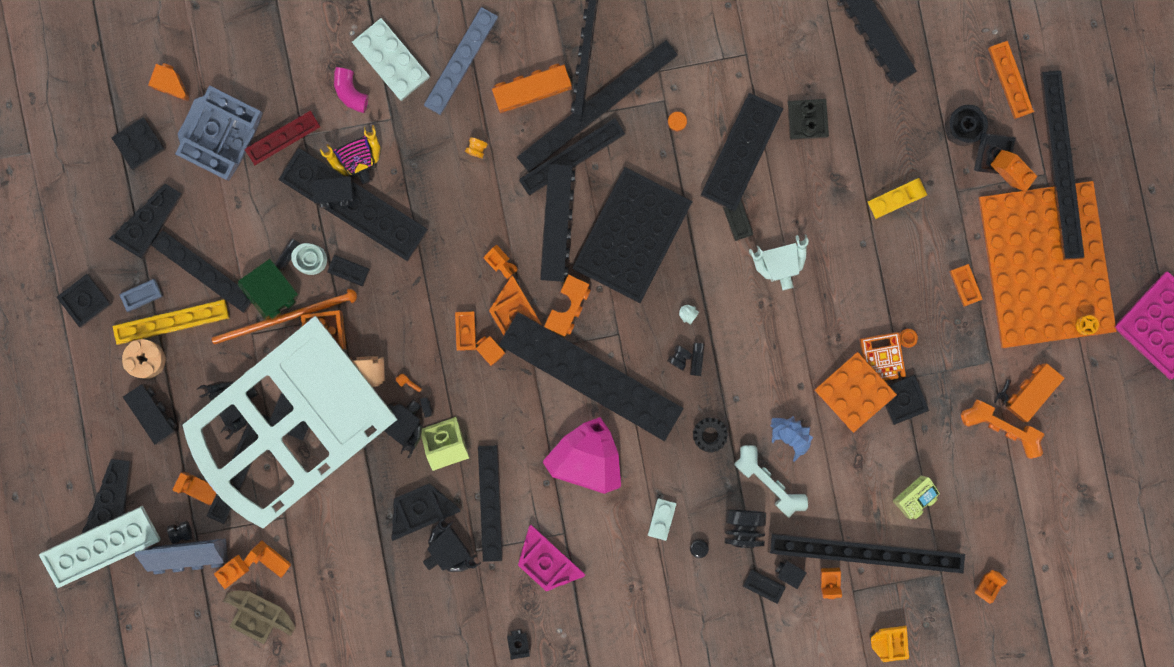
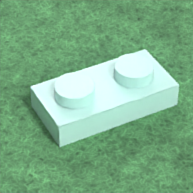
(661, 519)

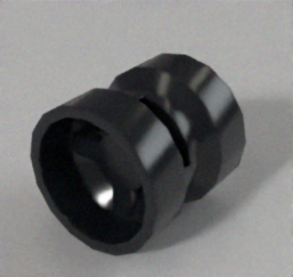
(679, 358)
(179, 532)

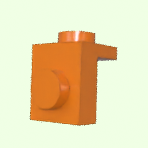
(830, 582)
(990, 586)

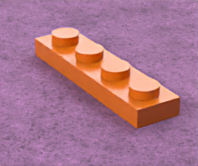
(1010, 80)

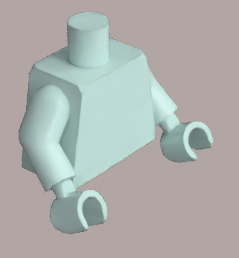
(781, 262)

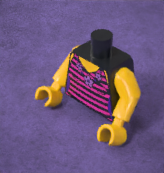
(356, 157)

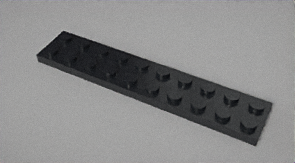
(591, 376)

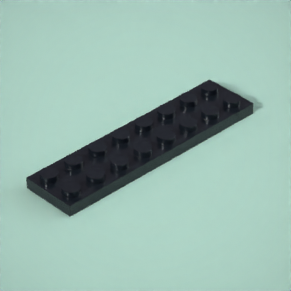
(366, 214)

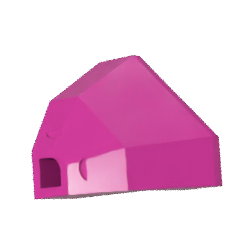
(587, 458)

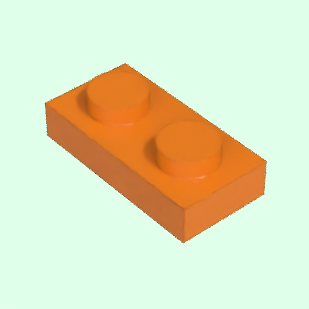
(966, 285)
(465, 331)
(231, 572)

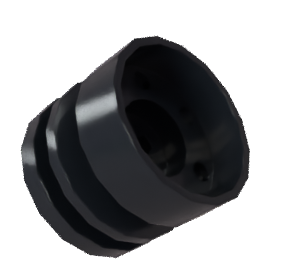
(745, 528)

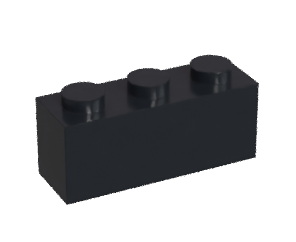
(151, 413)

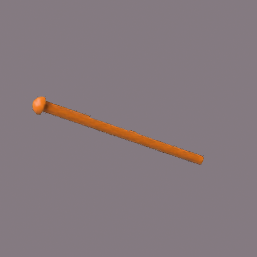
(350, 295)

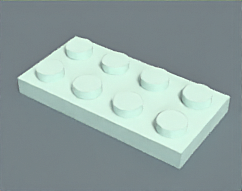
(391, 59)

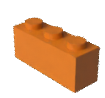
(1034, 392)

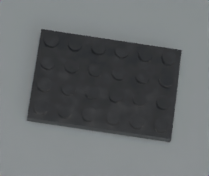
(632, 235)

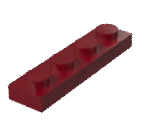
(282, 137)

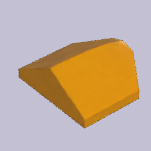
(891, 643)

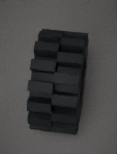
(718, 443)

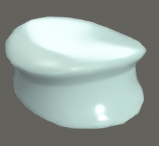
(309, 258)

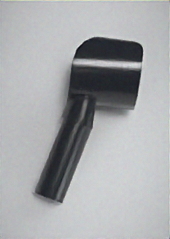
(1003, 394)

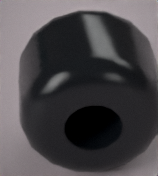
(699, 548)

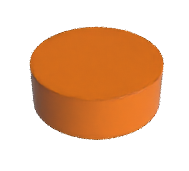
(677, 121)

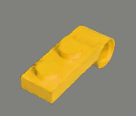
(897, 198)

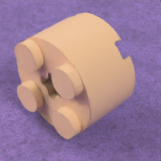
(143, 348)
(371, 369)

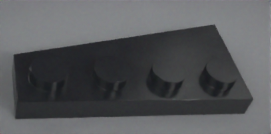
(143, 228)
(112, 496)

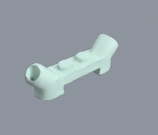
(787, 502)

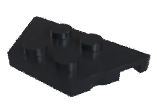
(420, 509)

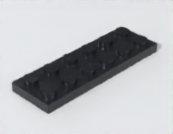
(741, 152)

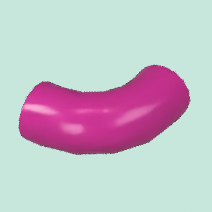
(347, 93)

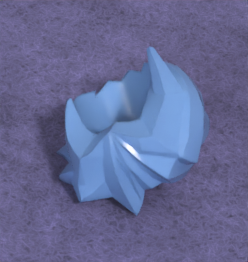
(793, 434)

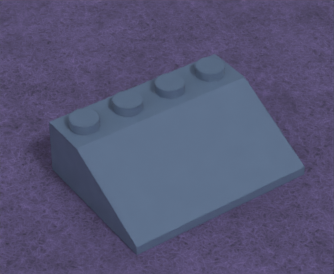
(183, 555)

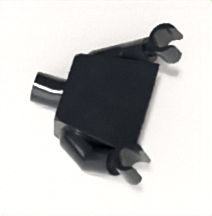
(231, 416)
(407, 428)
(448, 550)

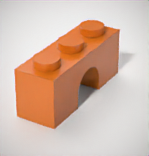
(562, 322)

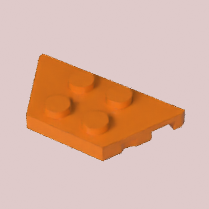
(509, 303)

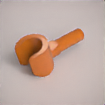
(403, 379)

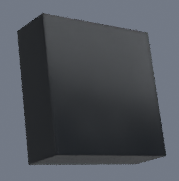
(426, 406)

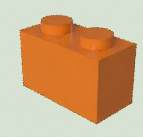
(1013, 170)

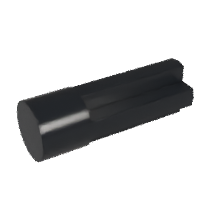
(285, 257)
(697, 359)

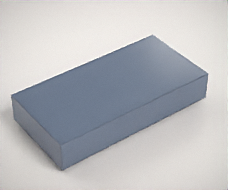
(141, 295)

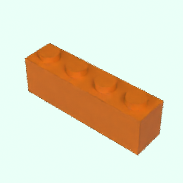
(531, 88)

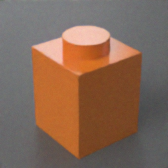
(490, 350)

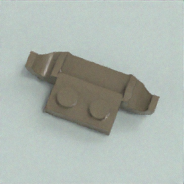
(257, 616)

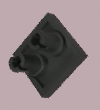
(808, 119)

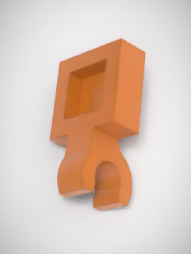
(498, 261)

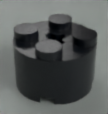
(974, 119)

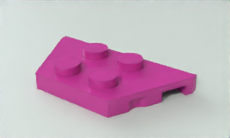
(546, 562)

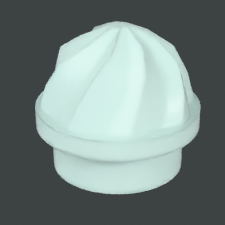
(688, 313)

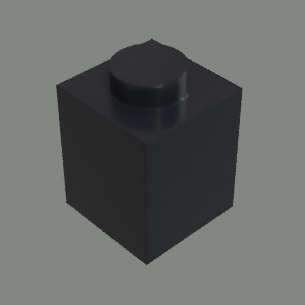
(790, 573)

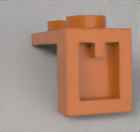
(194, 487)
(269, 557)

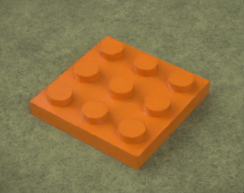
(855, 392)

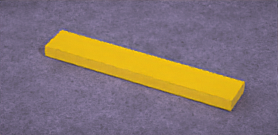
(171, 322)

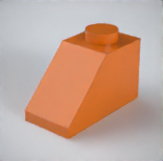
(168, 81)

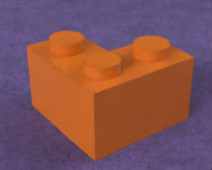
(333, 323)

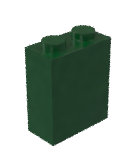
(268, 290)

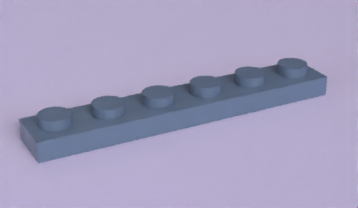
(461, 61)

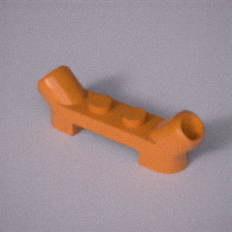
(1029, 436)

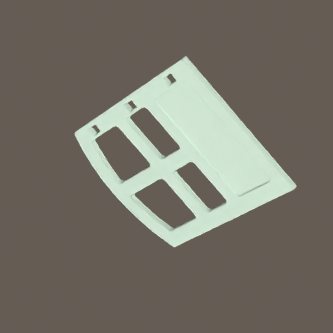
(325, 394)

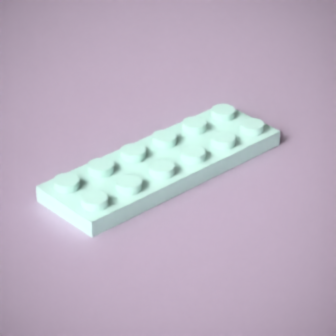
(99, 547)

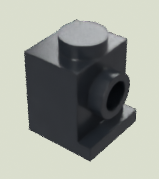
(524, 650)

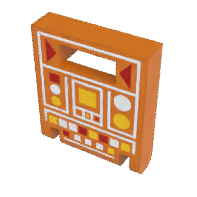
(885, 359)

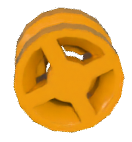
(476, 147)
(1090, 327)

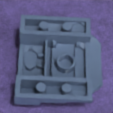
(217, 132)

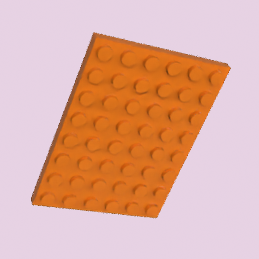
(1032, 286)

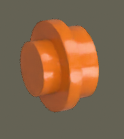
(908, 338)

